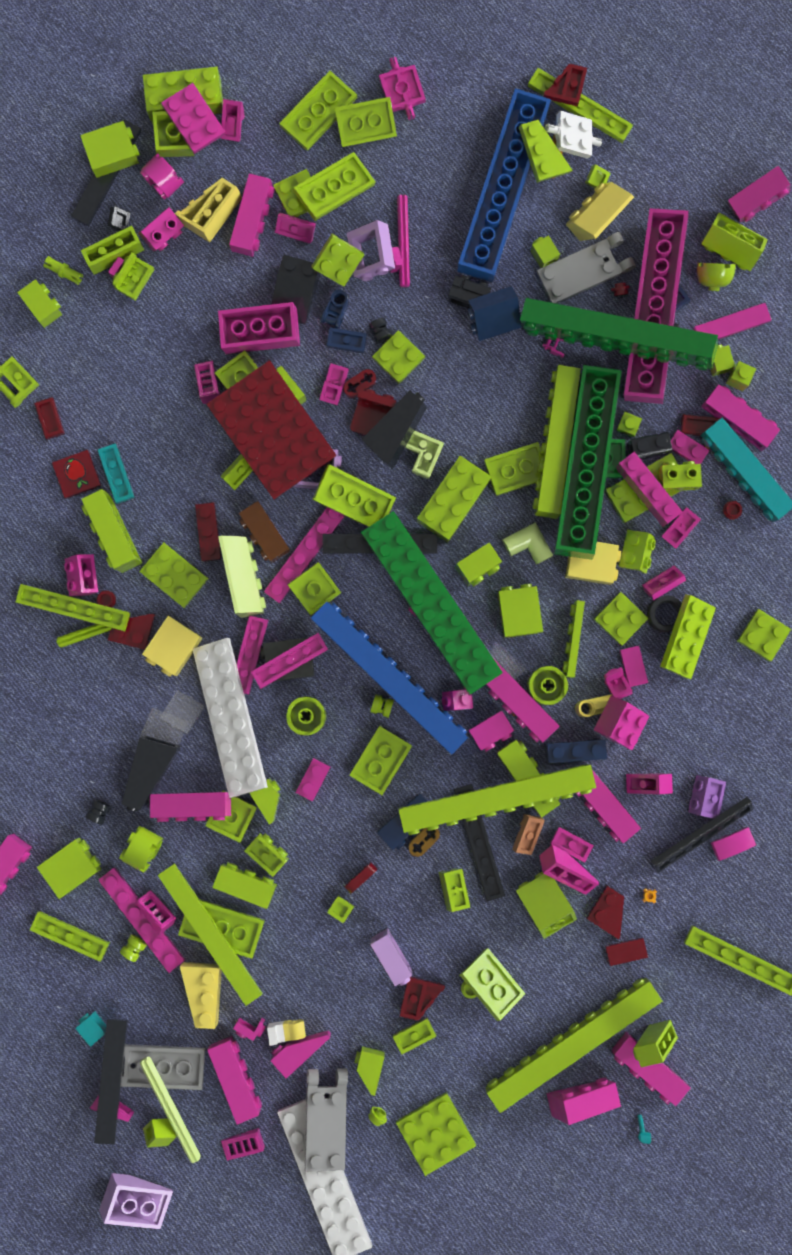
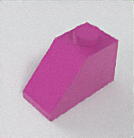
(649, 783)

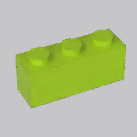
(105, 252)
(245, 885)
(655, 1043)

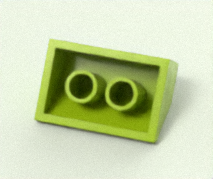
(734, 242)

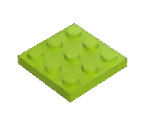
(436, 1133)

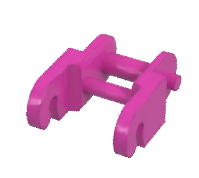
(553, 349)

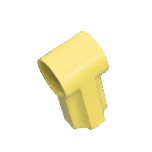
(596, 706)

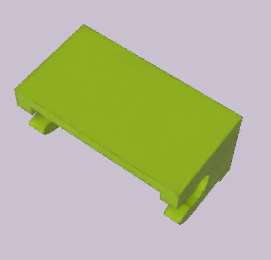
(454, 890)

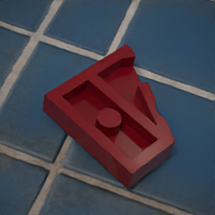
(568, 85)
(136, 632)
(608, 912)
(419, 997)

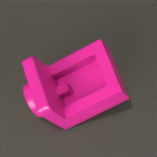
(617, 683)
(456, 700)
(247, 1030)

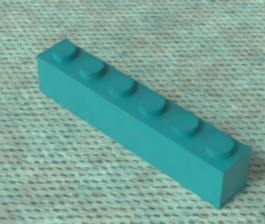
(747, 470)

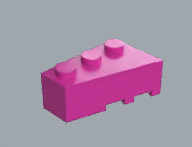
(760, 195)
(583, 1101)

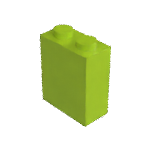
(110, 149)
(520, 611)
(69, 867)

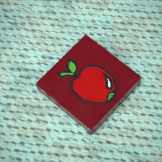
(76, 474)

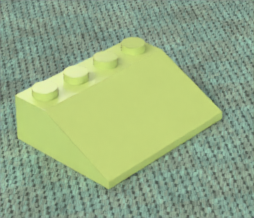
(242, 576)

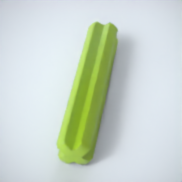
(81, 634)

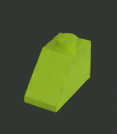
(267, 800)
(369, 1067)

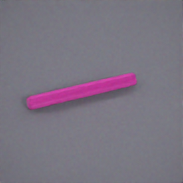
(403, 240)

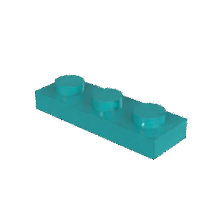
(116, 473)

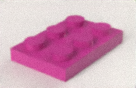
(193, 118)

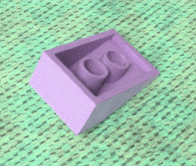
(134, 1202)

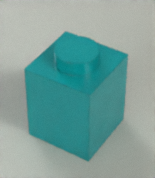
(91, 1028)

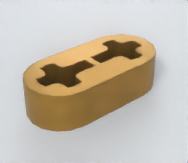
(427, 843)

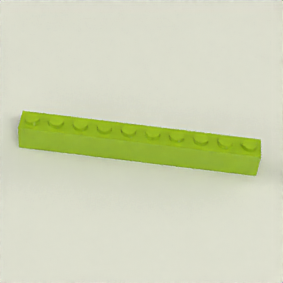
(497, 798)
(573, 1044)

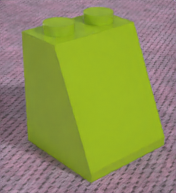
(546, 904)

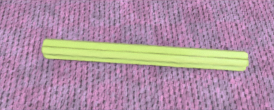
(170, 1109)

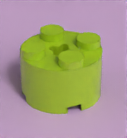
(555, 678)
(306, 727)
(141, 849)

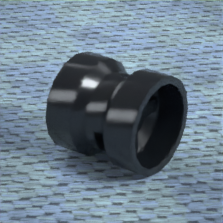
(380, 330)
(98, 811)

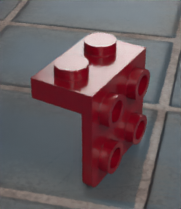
(370, 410)

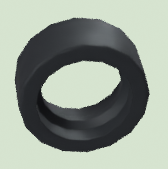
(651, 612)

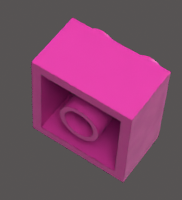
(621, 722)

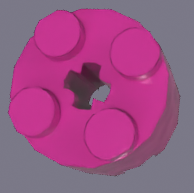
(162, 175)

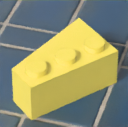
(210, 210)
(202, 988)

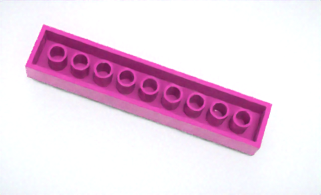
(657, 298)

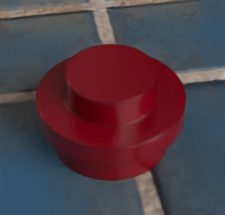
(620, 289)
(732, 510)
(106, 598)

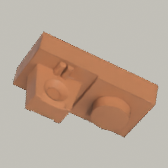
(528, 834)

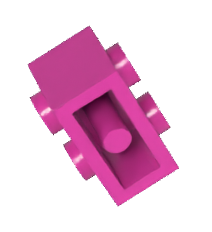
(160, 228)
(81, 575)

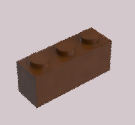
(263, 532)

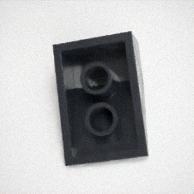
(296, 284)

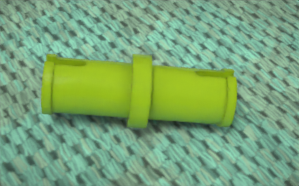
(63, 270)

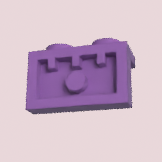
(707, 797)

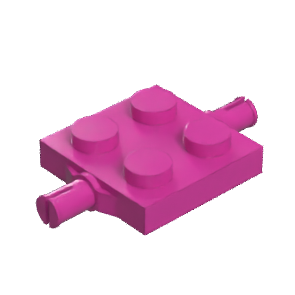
(402, 87)

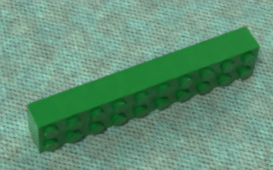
(620, 334)
(588, 462)
(431, 603)

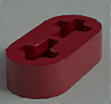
(357, 379)
(360, 877)

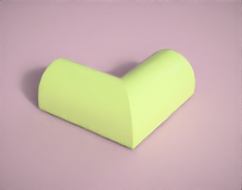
(428, 451)
(530, 539)

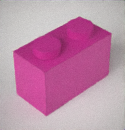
(491, 730)

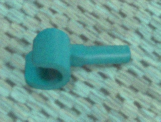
(644, 1137)

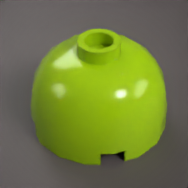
(715, 275)

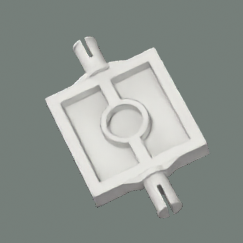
(573, 134)

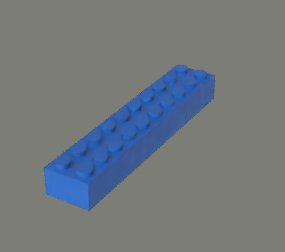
(501, 189)
(386, 674)

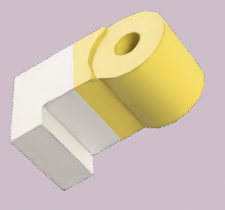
(285, 1031)

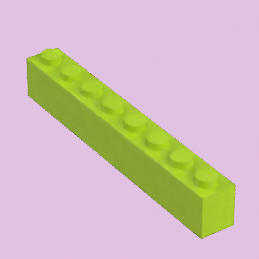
(557, 442)

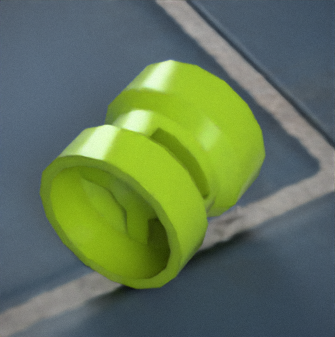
(377, 705)
(133, 948)

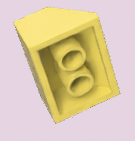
(598, 211)

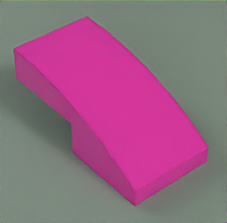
(334, 384)
(681, 527)
(733, 844)

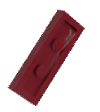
(208, 532)

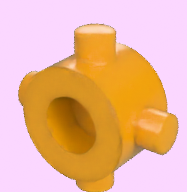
(649, 895)

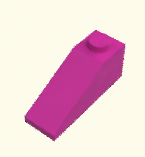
(565, 869)
(296, 1052)

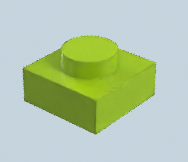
(597, 176)
(629, 424)
(340, 909)

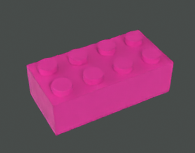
(259, 328)

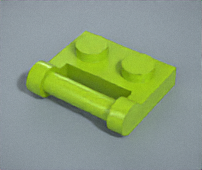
(19, 378)

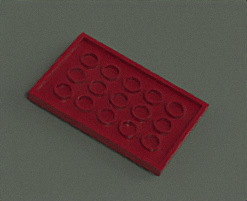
(271, 430)

